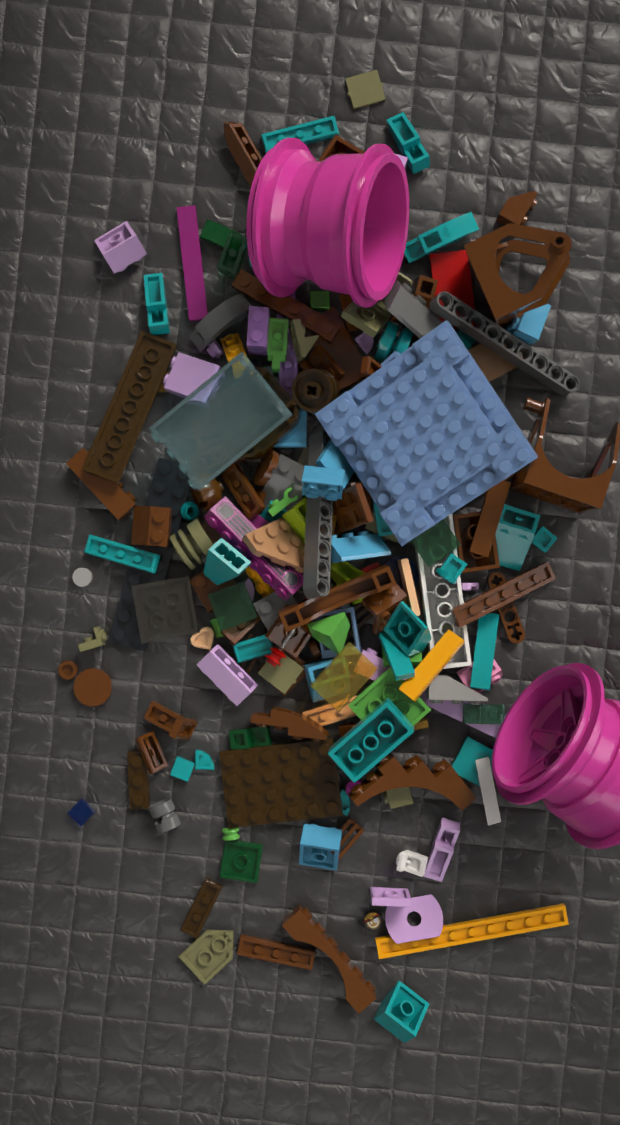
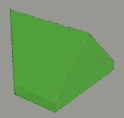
(331, 631)

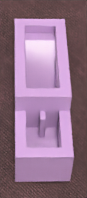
(442, 849)

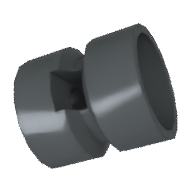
(164, 814)

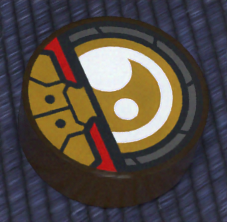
(373, 920)

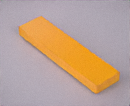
(432, 665)

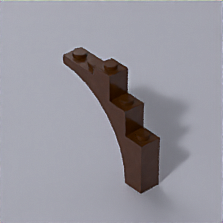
(414, 773)

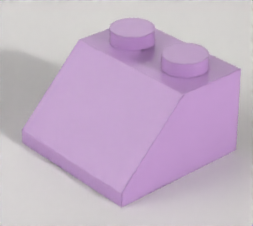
(120, 247)

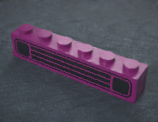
(232, 527)

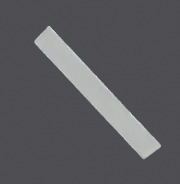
(488, 790)

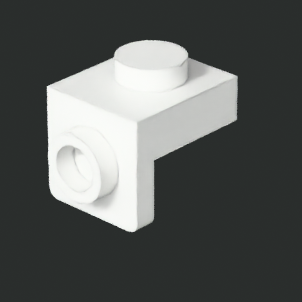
(411, 862)

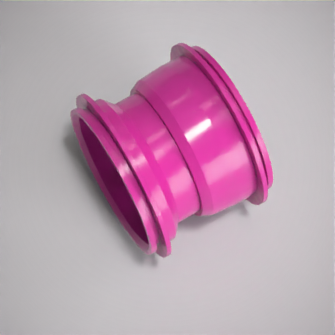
(328, 221)
(566, 750)

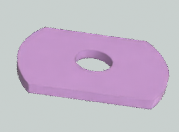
(430, 924)

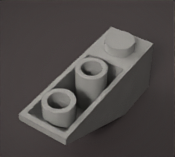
(447, 688)

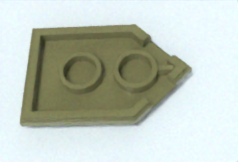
(209, 953)

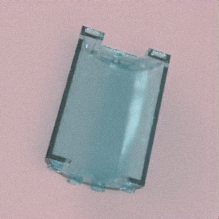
(220, 421)

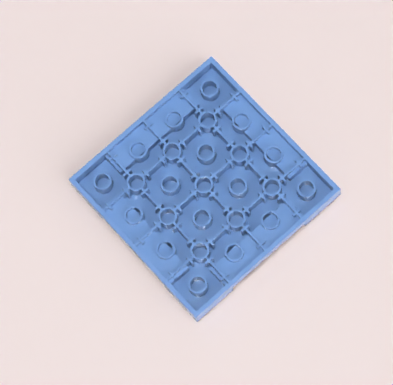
(426, 433)

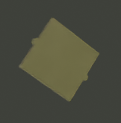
(365, 89)
(281, 676)

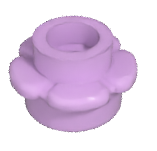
(215, 349)

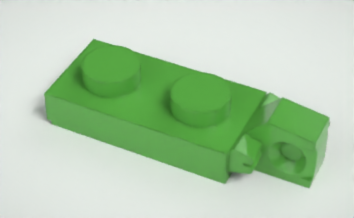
(277, 342)

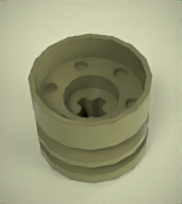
(191, 545)

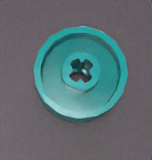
(390, 342)

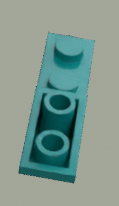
(440, 237)

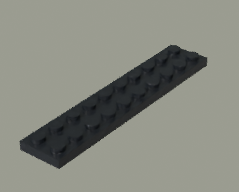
(168, 490)

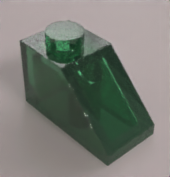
(232, 255)

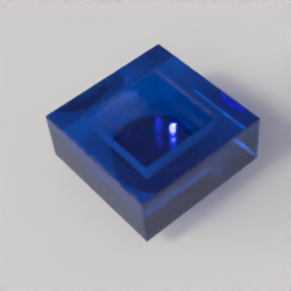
(81, 812)

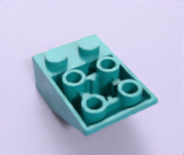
(515, 536)

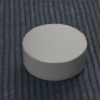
(82, 577)

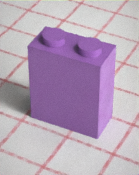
(258, 330)

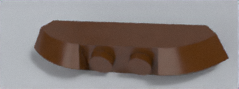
(242, 149)

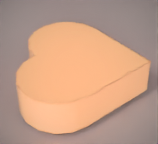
(203, 639)

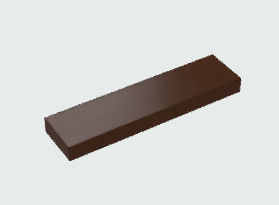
(489, 519)
(276, 952)

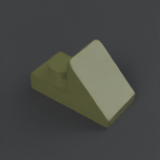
(300, 343)

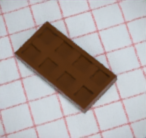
(351, 509)

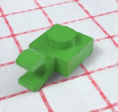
(276, 506)

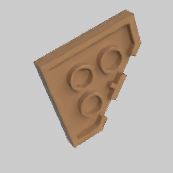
(277, 542)

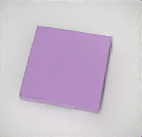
(390, 897)

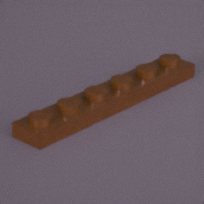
(286, 307)
(502, 594)

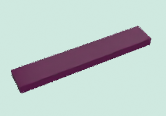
(192, 262)

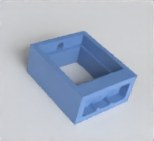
(326, 652)

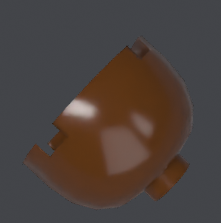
(208, 495)

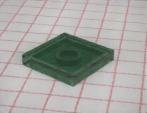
(435, 543)
(232, 606)

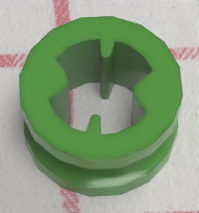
(230, 833)

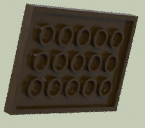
(280, 783)

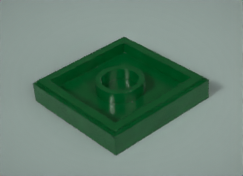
(241, 861)

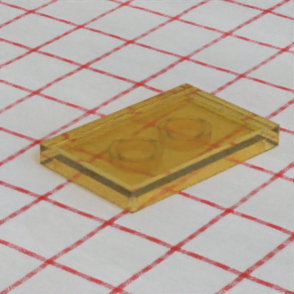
(343, 677)

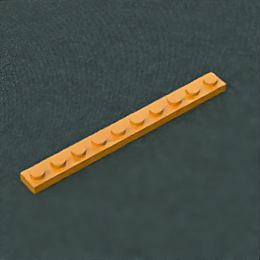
(479, 930)

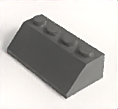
(411, 310)

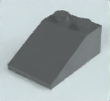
(285, 475)
(268, 608)

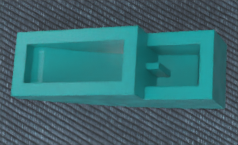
(408, 142)
(156, 304)

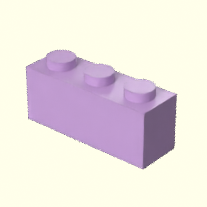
(227, 675)

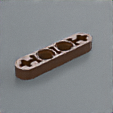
(508, 607)

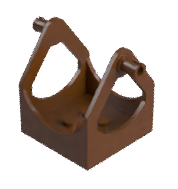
(486, 256)
(547, 484)

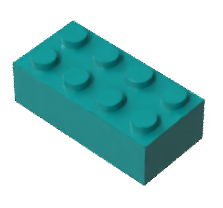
(371, 740)

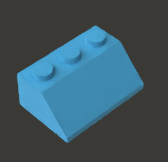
(357, 547)

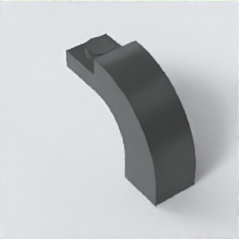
(218, 320)

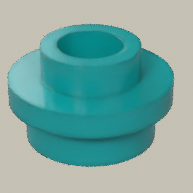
(194, 510)

